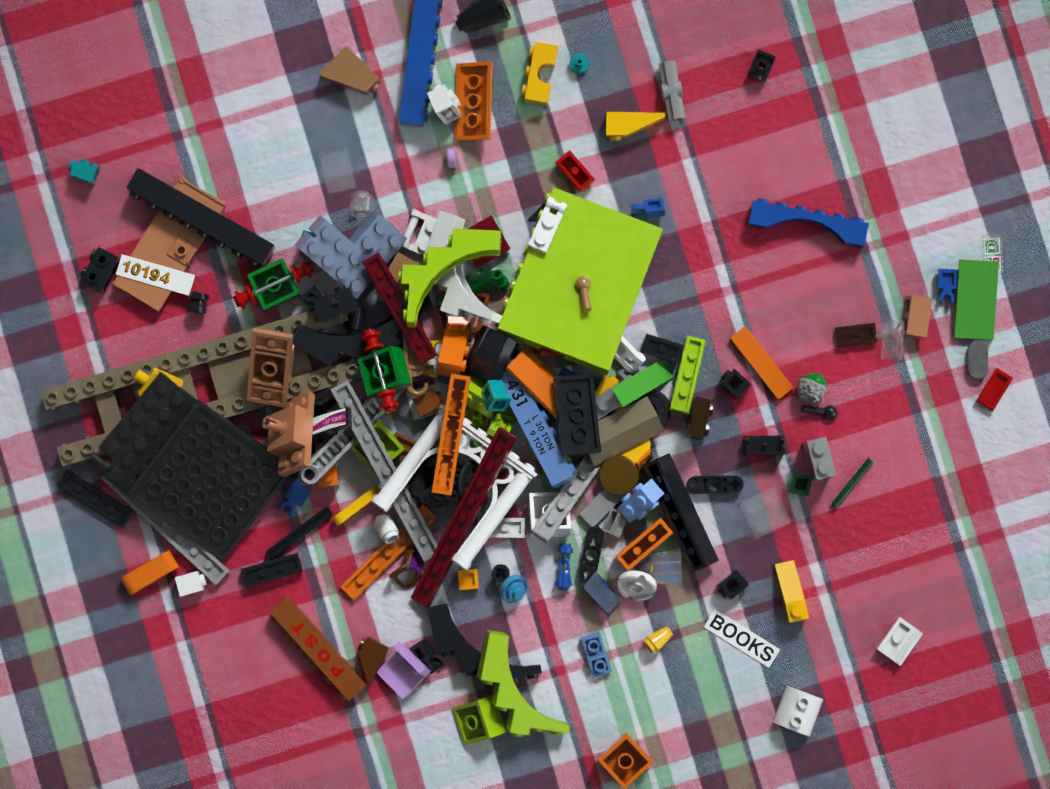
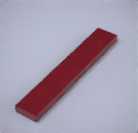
(396, 303)

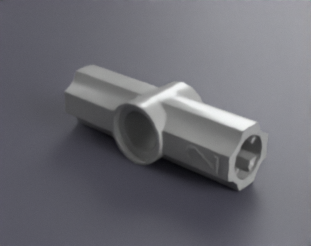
(671, 91)

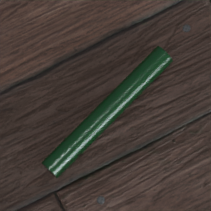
(852, 483)

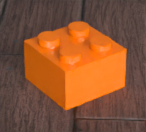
(625, 760)

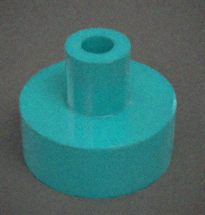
(576, 67)

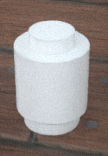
(386, 528)

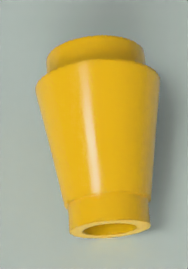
(658, 639)

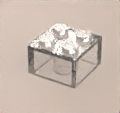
(764, 513)

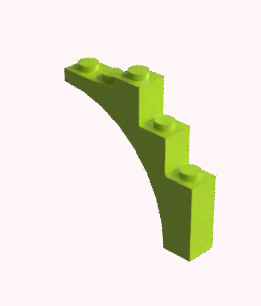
(419, 279)
(495, 668)

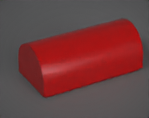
(575, 171)

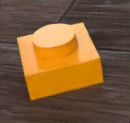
(468, 579)

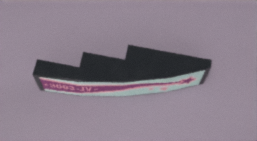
(330, 423)

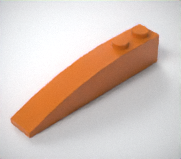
(450, 434)

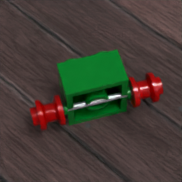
(273, 285)
(383, 371)

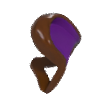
(413, 561)

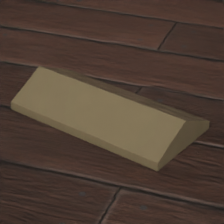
(626, 429)

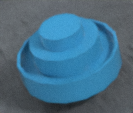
(513, 589)

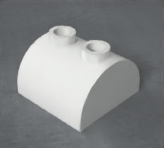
(797, 710)

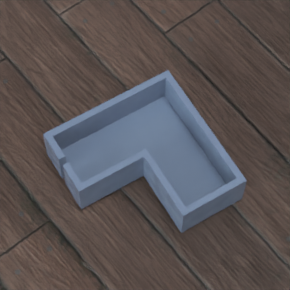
(343, 257)

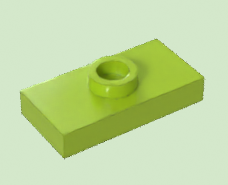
(502, 420)

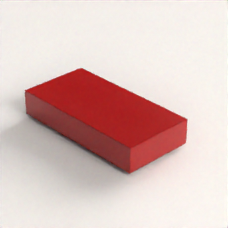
(994, 389)

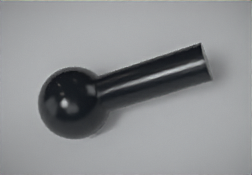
(829, 412)

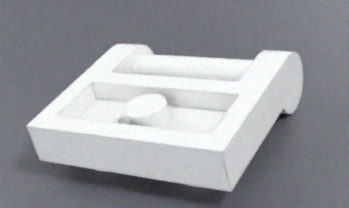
(424, 235)

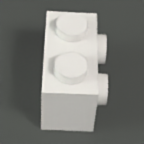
(445, 103)

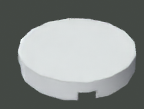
(637, 585)

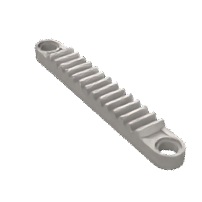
(338, 444)

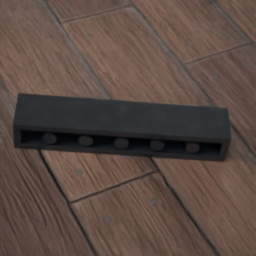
(681, 513)

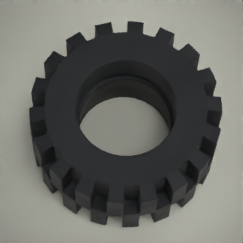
(422, 483)

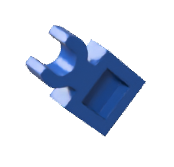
(947, 281)
(297, 495)

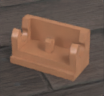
(916, 316)

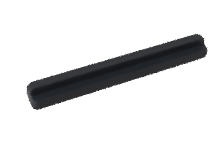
(299, 532)

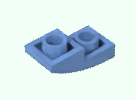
(596, 654)

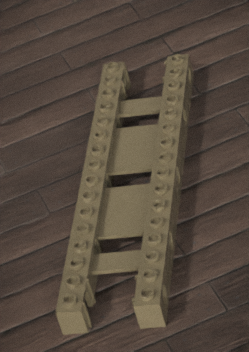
(229, 368)

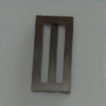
(854, 327)

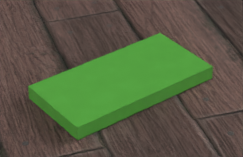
(976, 299)

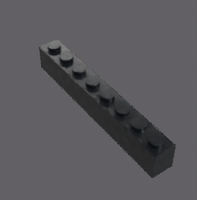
(200, 217)

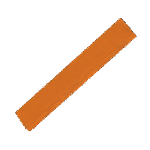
(381, 559)

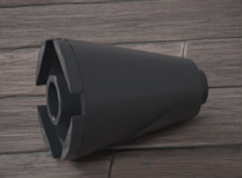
(482, 14)

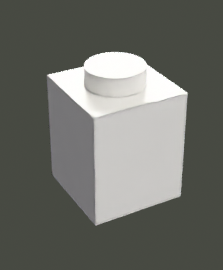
(190, 583)

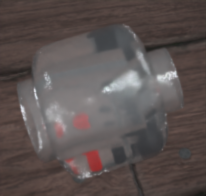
(361, 205)

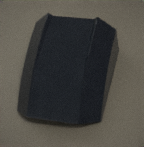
(491, 354)

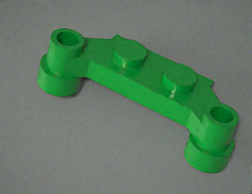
(482, 279)

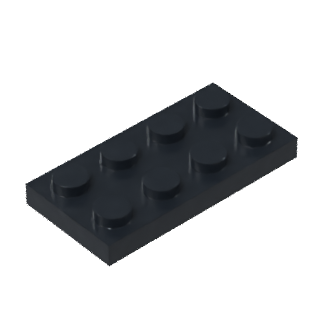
(577, 415)

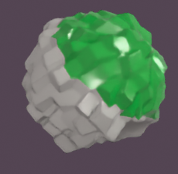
(812, 387)

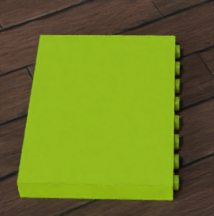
(549, 309)

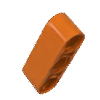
(149, 572)

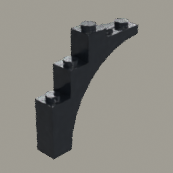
(328, 345)
(448, 639)

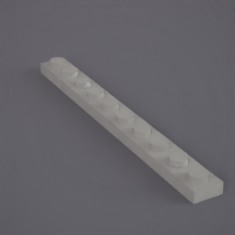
(384, 469)

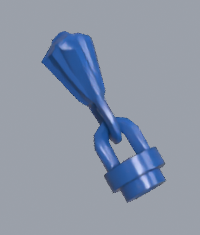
(563, 579)

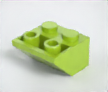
(475, 406)

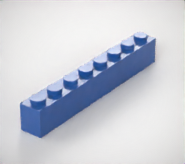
(419, 62)

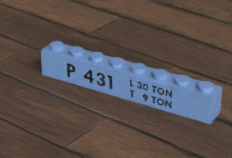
(538, 432)

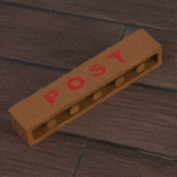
(318, 648)

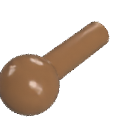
(583, 284)

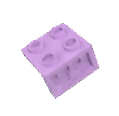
(403, 671)

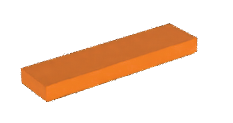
(761, 363)

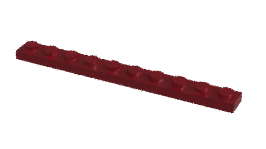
(464, 517)

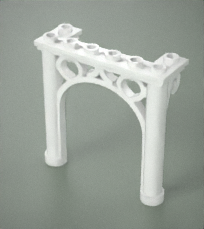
(498, 507)

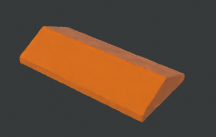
(475, 96)
(535, 378)

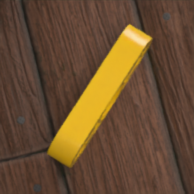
(356, 506)

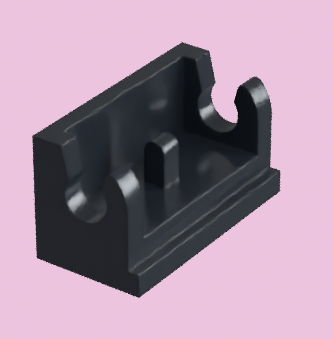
(764, 445)

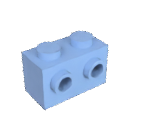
(644, 497)

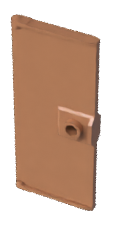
(167, 245)

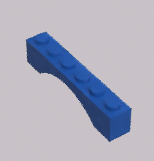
(846, 230)

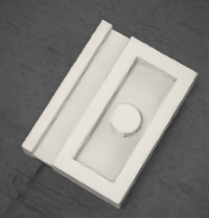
(899, 641)

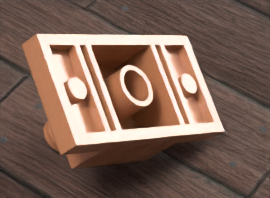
(270, 367)
(292, 434)

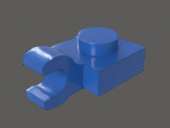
(651, 209)

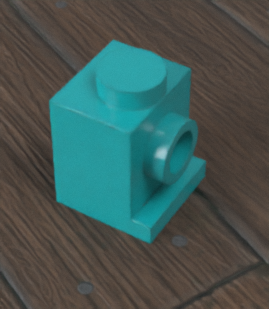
(84, 171)
(495, 396)

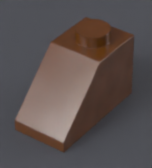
(371, 656)

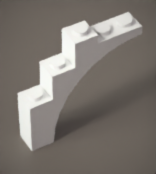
(459, 298)

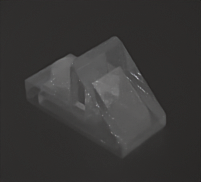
(892, 339)

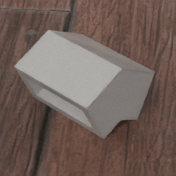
(614, 523)

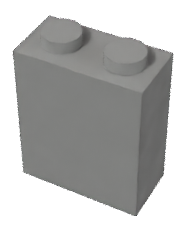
(818, 458)

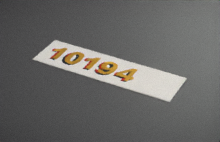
(155, 274)

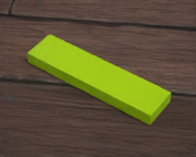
(687, 375)

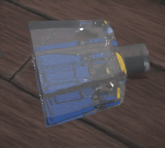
(664, 567)

